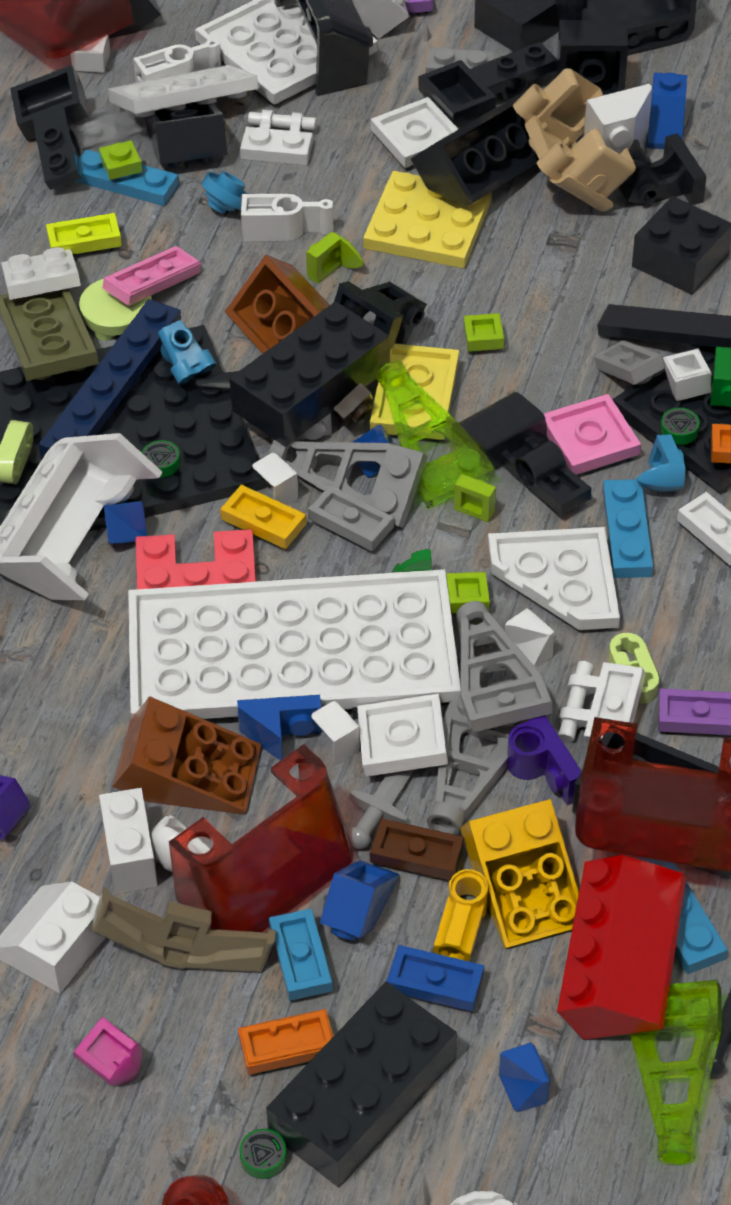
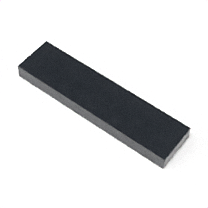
(666, 326)

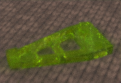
(442, 473)
(689, 1008)

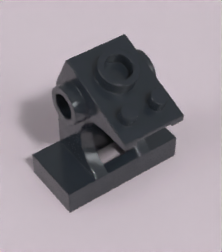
(668, 177)
(394, 308)

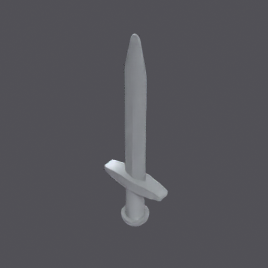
(378, 806)

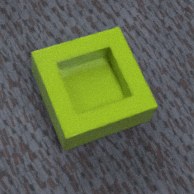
(120, 160)
(483, 332)
(474, 497)
(467, 588)

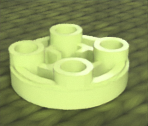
(105, 312)

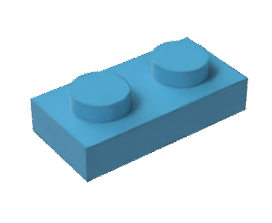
(300, 954)

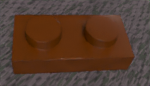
(416, 849)

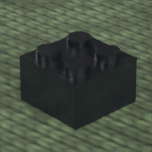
(595, 51)
(682, 245)

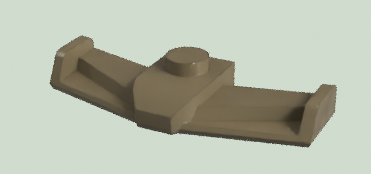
(181, 936)

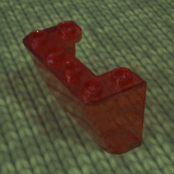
(653, 806)
(272, 863)

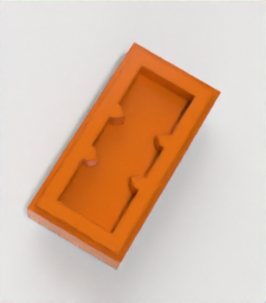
(284, 1041)

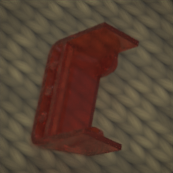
(62, 26)

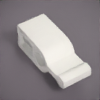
(177, 60)
(283, 217)

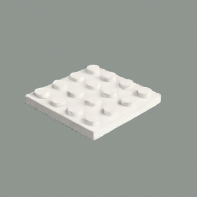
(268, 44)

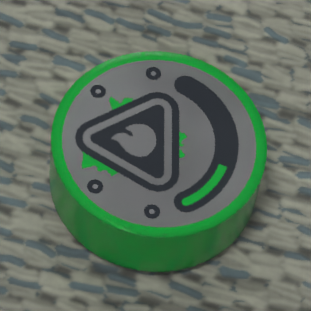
(681, 424)
(164, 456)
(263, 1153)

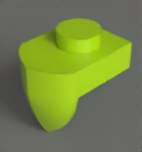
(329, 254)

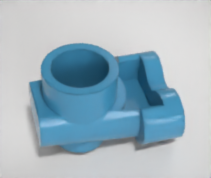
(187, 358)

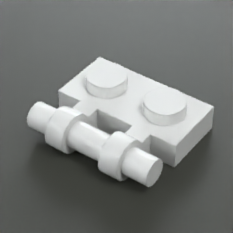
(278, 145)
(615, 697)

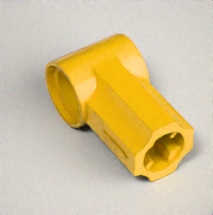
(462, 917)

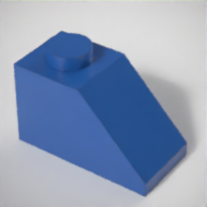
(666, 108)
(357, 899)

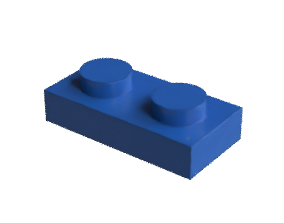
(436, 977)

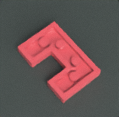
(158, 566)

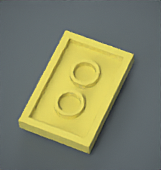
(431, 369)

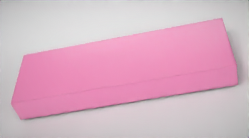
(151, 275)

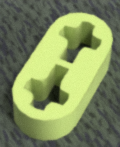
(15, 450)
(641, 658)

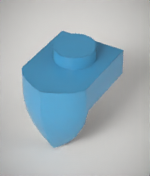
(666, 467)

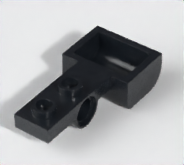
(470, 92)
(45, 112)
(511, 437)

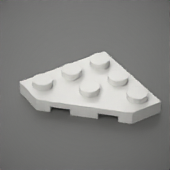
(561, 572)

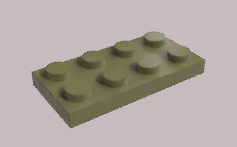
(47, 334)

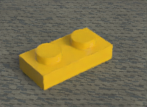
(263, 515)

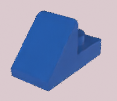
(269, 718)

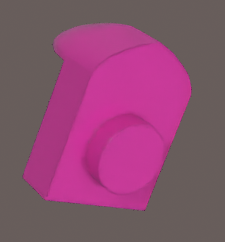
(110, 1054)

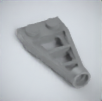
(395, 482)
(500, 702)
(453, 803)

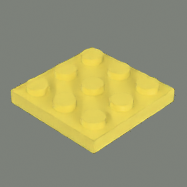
(424, 223)

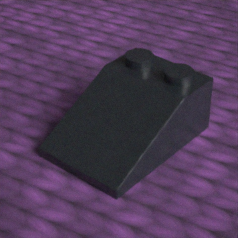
(187, 134)

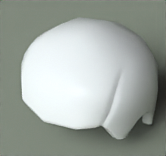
(164, 832)

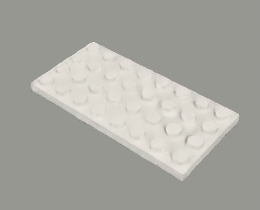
(293, 637)

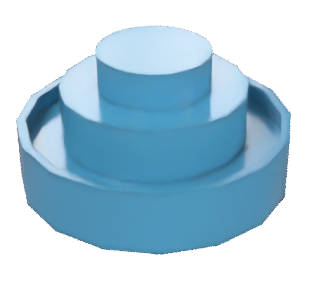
(224, 191)

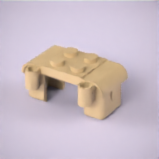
(554, 124)

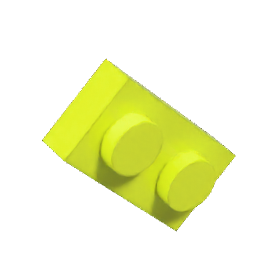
(85, 234)

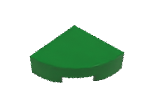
(419, 561)

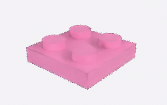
(591, 434)

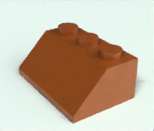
(274, 303)

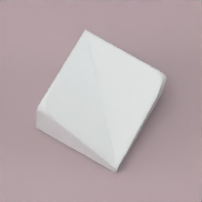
(92, 57)
(688, 374)
(280, 476)
(531, 636)
(340, 729)

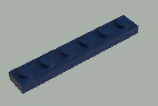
(113, 375)

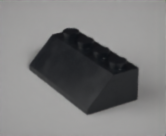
(478, 156)

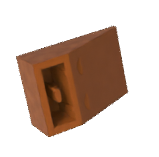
(186, 760)

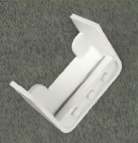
(62, 505)

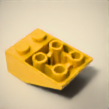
(525, 871)

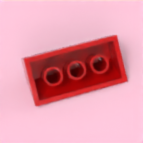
(621, 947)

